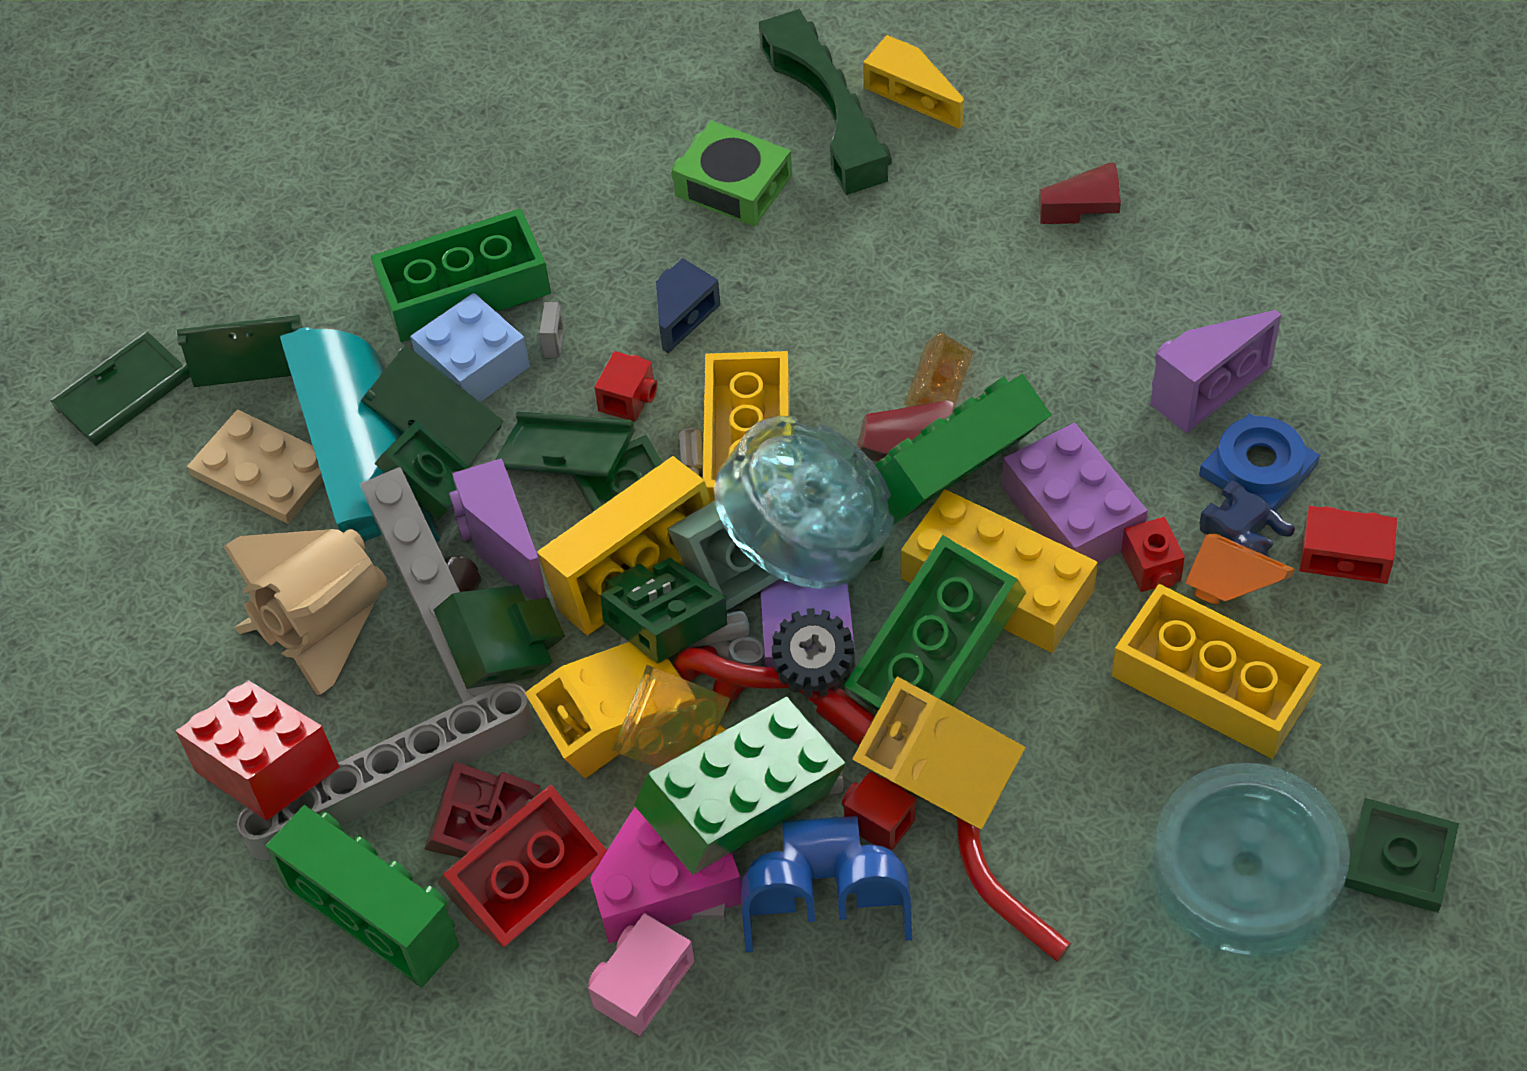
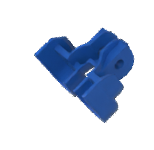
(823, 851)

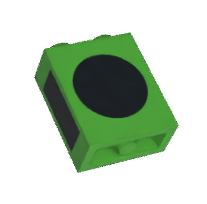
(732, 173)

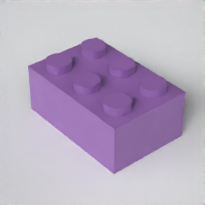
(1072, 493)

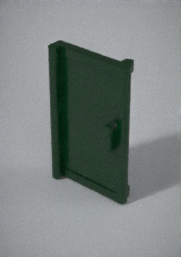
(226, 358)
(140, 378)
(418, 391)
(566, 444)

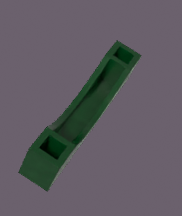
(795, 51)

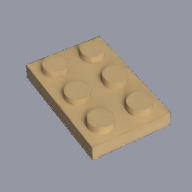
(259, 466)

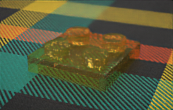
(668, 718)

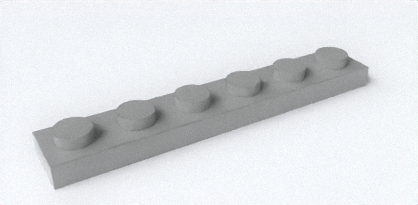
(417, 560)

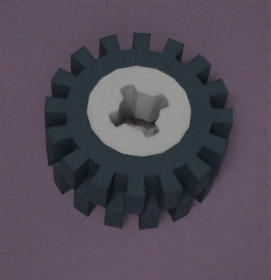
(813, 669)

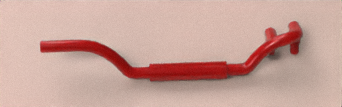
(854, 722)

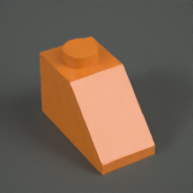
(1232, 570)

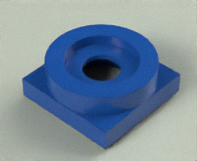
(1272, 482)

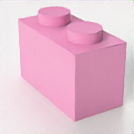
(640, 973)

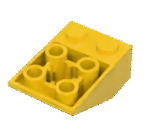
(589, 701)
(939, 753)

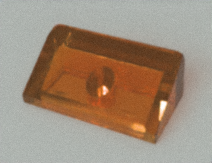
(939, 372)

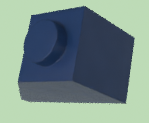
(684, 301)

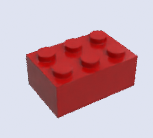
(258, 749)

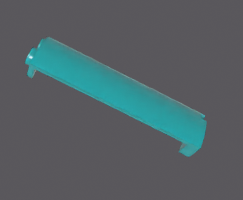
(348, 437)

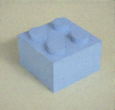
(473, 347)

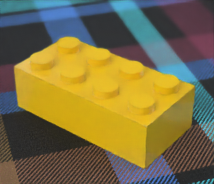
(737, 396)
(618, 537)
(1052, 575)
(1215, 670)

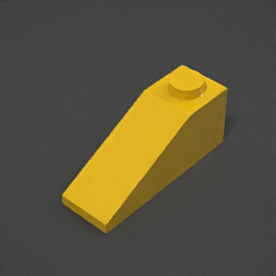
(911, 79)

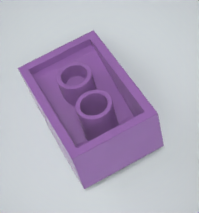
(1211, 366)
(494, 523)
(784, 598)

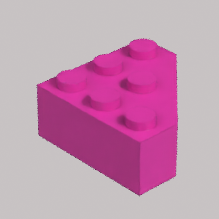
(648, 878)

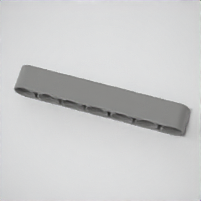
(404, 755)

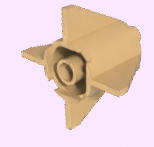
(308, 595)

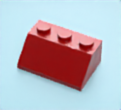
(523, 867)

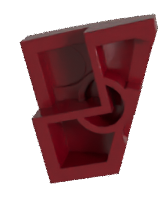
(1086, 193)
(888, 428)
(474, 808)

